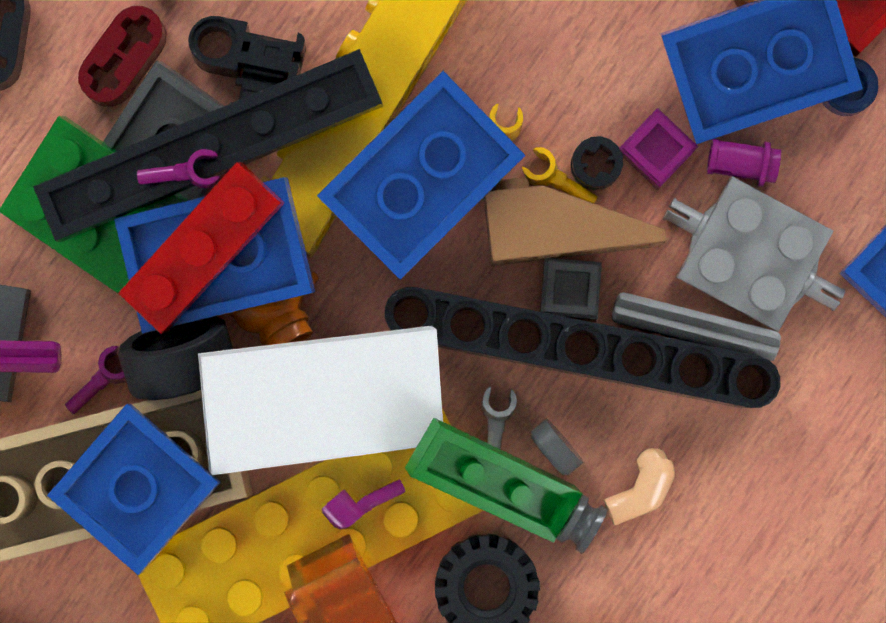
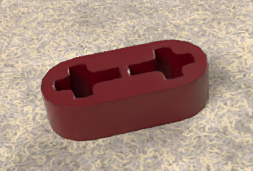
(111, 48)

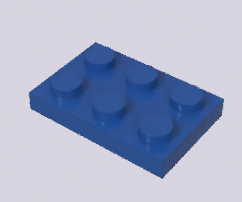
(760, 63)
(421, 175)
(264, 272)

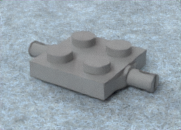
(754, 254)

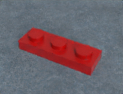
(201, 247)

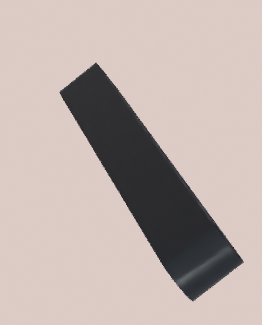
(609, 342)

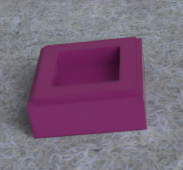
(657, 148)

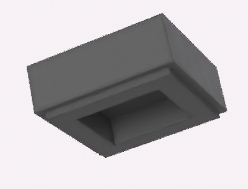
(571, 288)

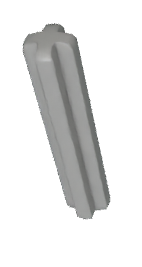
(694, 326)

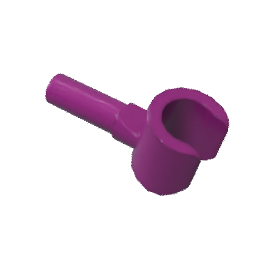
(180, 171)
(97, 382)
(344, 511)

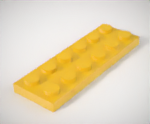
(238, 559)

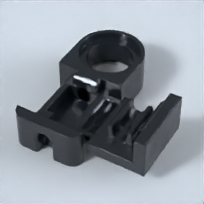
(261, 57)

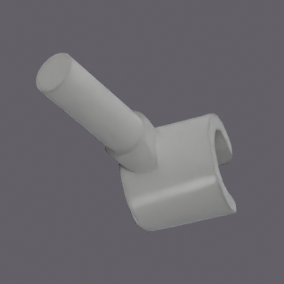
(497, 419)

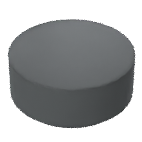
(556, 447)

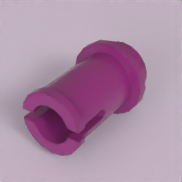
(744, 161)

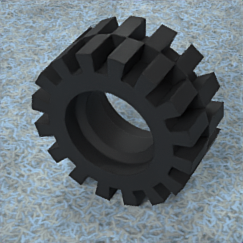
(479, 551)

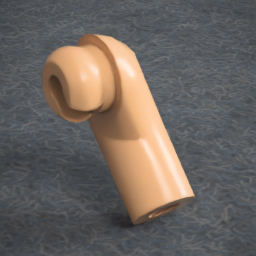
(649, 490)

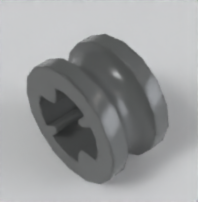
(582, 524)

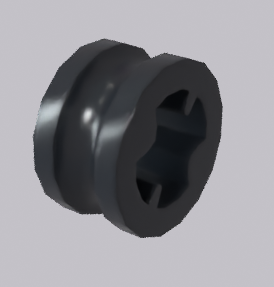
(590, 147)

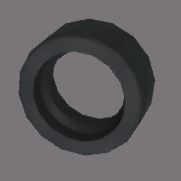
(168, 363)

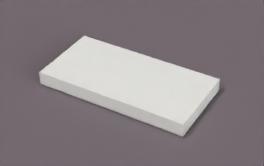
(319, 398)

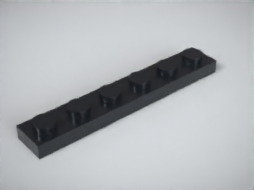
(235, 132)

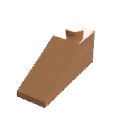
(547, 223)

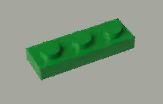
(493, 480)

